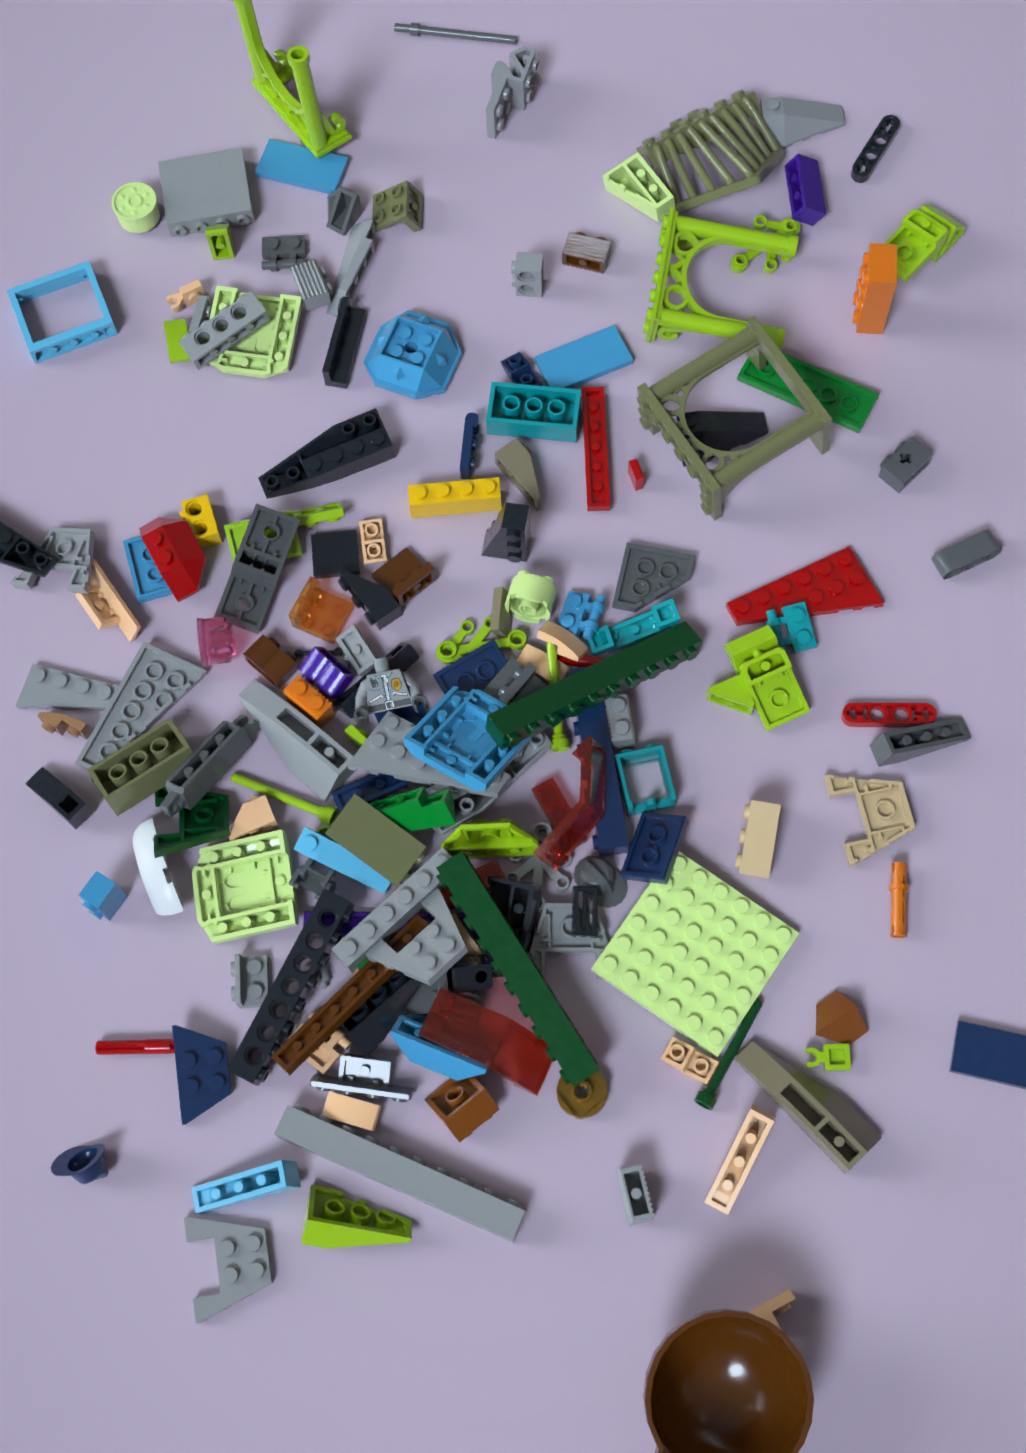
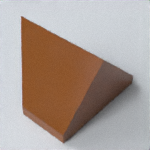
(839, 1019)

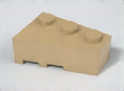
(758, 838)

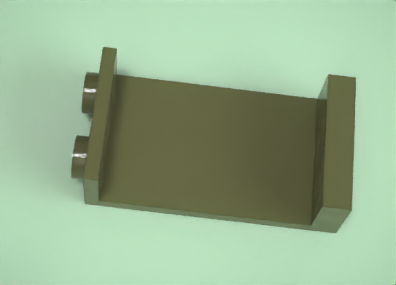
(376, 840)

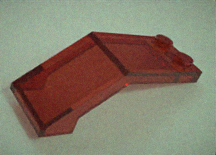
(585, 814)
(487, 1040)

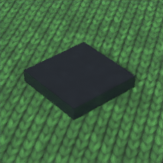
(334, 552)

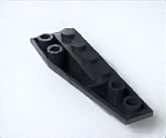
(331, 456)
(23, 553)

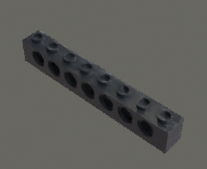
(266, 1017)

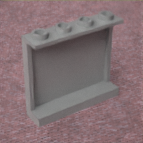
(205, 191)

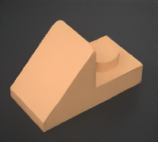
(779, 1304)

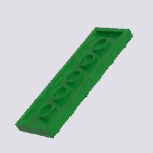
(843, 400)

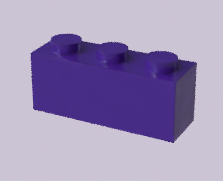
(805, 189)

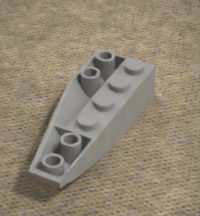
(298, 741)
(470, 805)

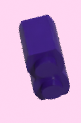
(326, 673)

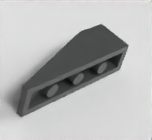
(918, 740)

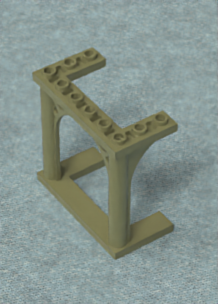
(720, 481)

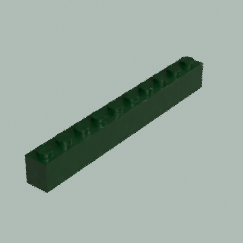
(592, 685)
(518, 968)

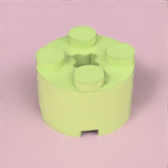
(531, 597)

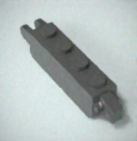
(208, 764)

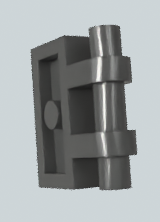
(283, 248)

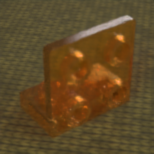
(320, 612)

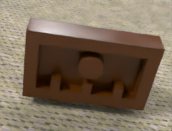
(404, 576)

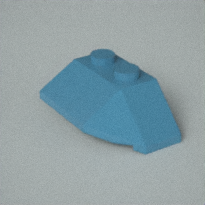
(430, 1054)

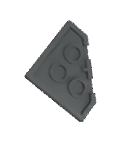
(649, 575)

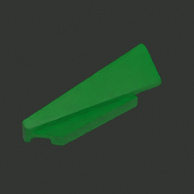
(417, 810)

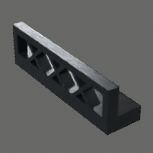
(343, 345)

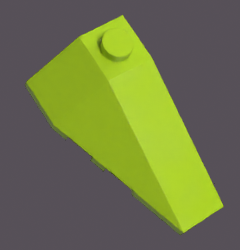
(342, 1222)

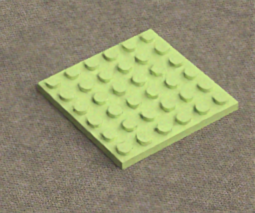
(695, 954)

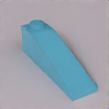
(338, 858)
(247, 1186)

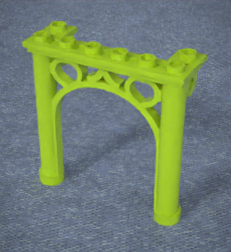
(304, 117)
(684, 233)

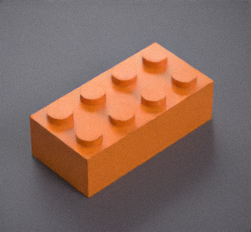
(875, 288)

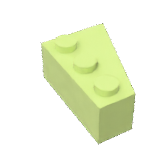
(640, 187)

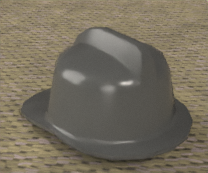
(598, 872)

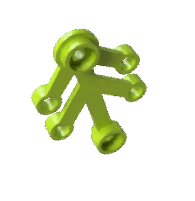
(781, 228)
(476, 642)

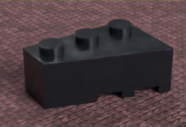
(509, 534)
(519, 904)

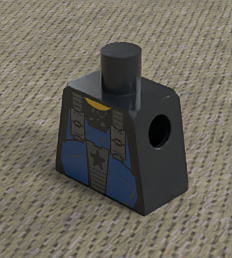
(472, 973)

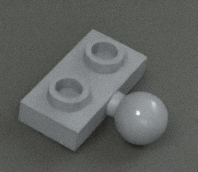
(356, 651)

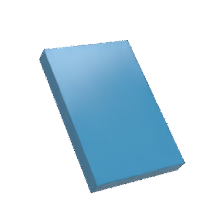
(144, 572)

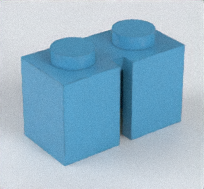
(102, 896)

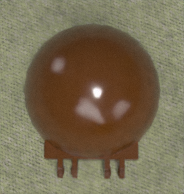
(727, 1387)

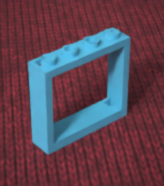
(70, 339)

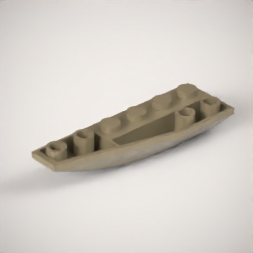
(813, 1107)

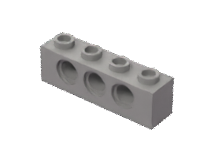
(221, 341)

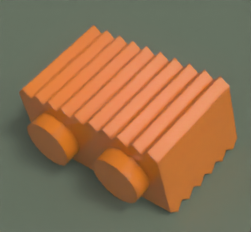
(309, 702)

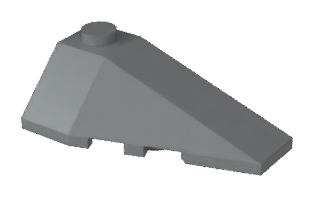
(798, 119)

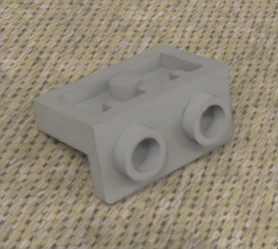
(251, 980)

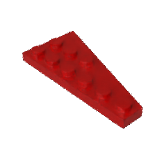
(825, 586)

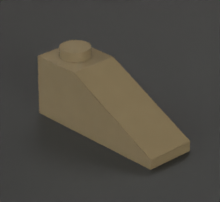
(517, 465)

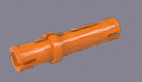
(898, 899)

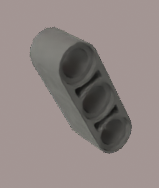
(966, 554)

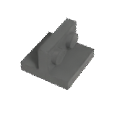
(514, 682)

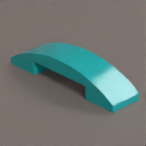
(636, 629)

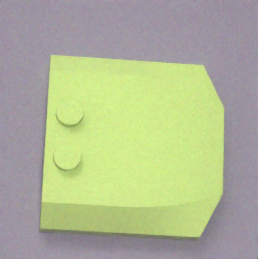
(269, 347)
(255, 890)

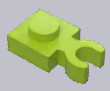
(834, 1057)

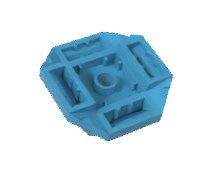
(416, 373)

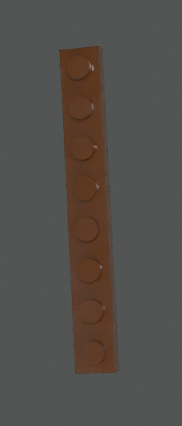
(342, 1004)

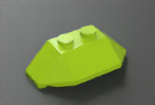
(491, 839)

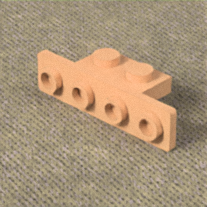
(106, 605)

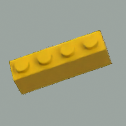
(454, 497)

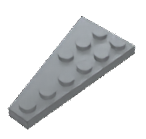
(144, 694)
(387, 754)

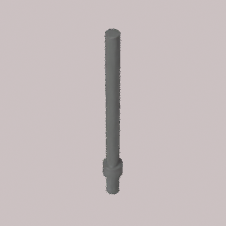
(415, 29)

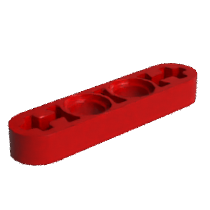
(889, 718)

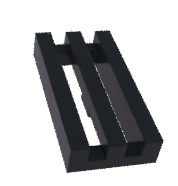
(584, 932)

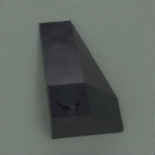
(724, 429)
(379, 1013)

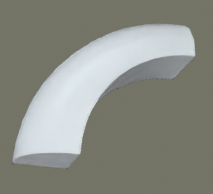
(157, 882)

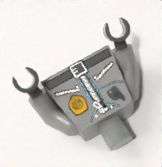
(386, 691)

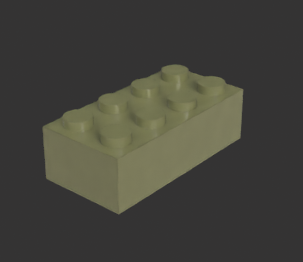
(140, 766)

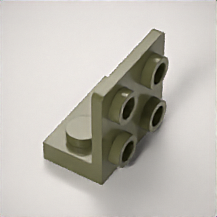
(398, 204)

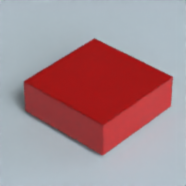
(636, 474)

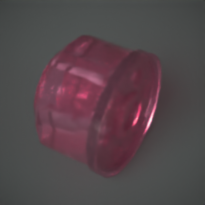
(215, 640)

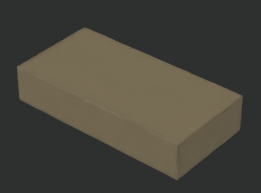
(500, 617)

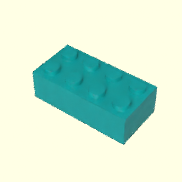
(533, 412)

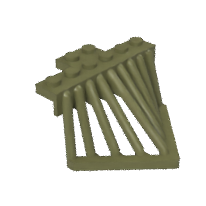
(707, 126)

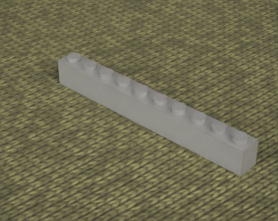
(400, 1173)

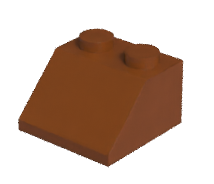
(462, 1106)

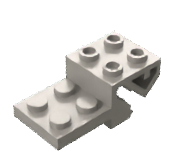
(511, 87)

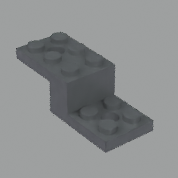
(257, 568)

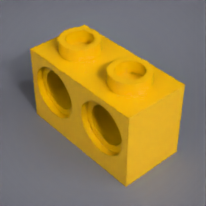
(202, 522)

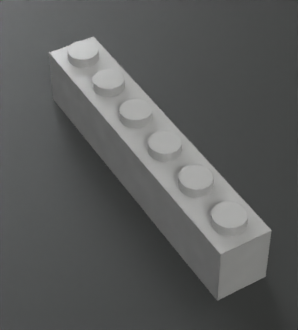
(391, 913)

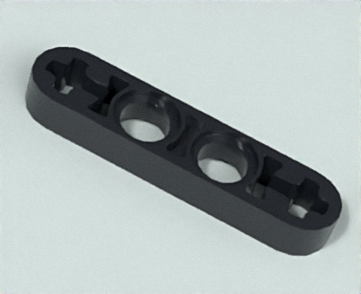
(875, 148)

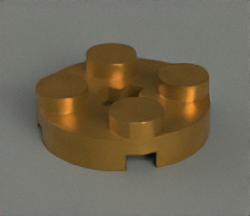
(583, 1107)

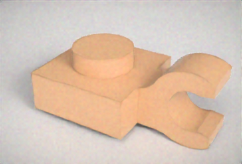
(188, 295)

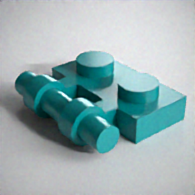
(797, 625)

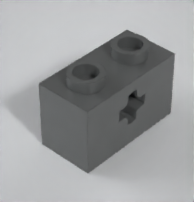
(905, 464)

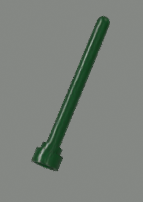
(707, 1096)

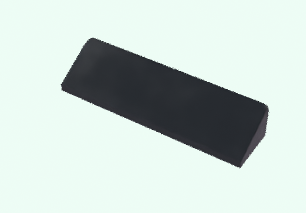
(399, 658)

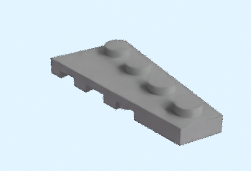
(63, 690)

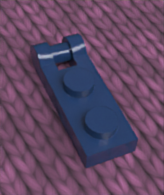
(469, 445)

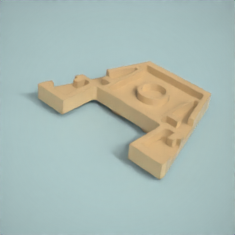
(882, 811)

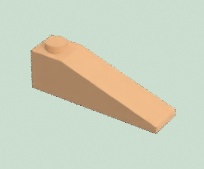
(740, 1159)

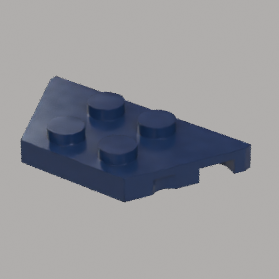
(200, 1072)

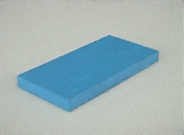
(300, 168)
(584, 359)

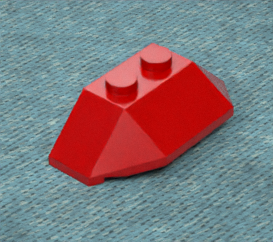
(175, 554)

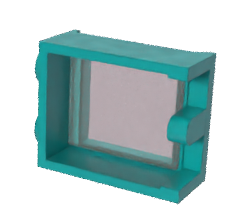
(645, 779)

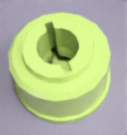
(136, 207)

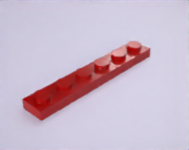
(595, 449)

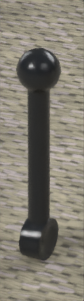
(299, 653)

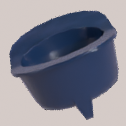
(82, 1163)

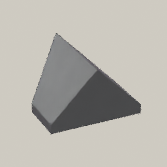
(343, 210)

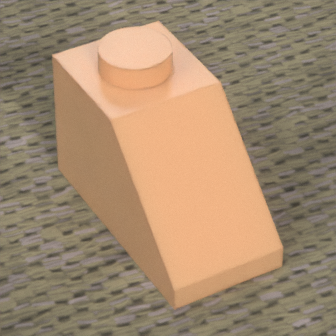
(253, 819)

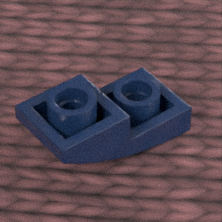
(519, 370)

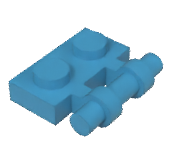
(575, 613)

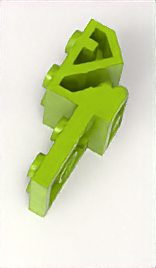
(923, 236)
(767, 677)

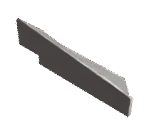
(354, 264)

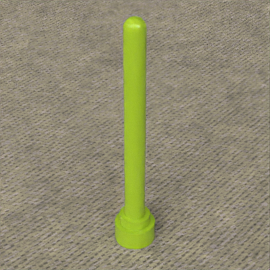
(559, 739)
(326, 814)

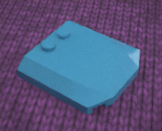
(456, 740)

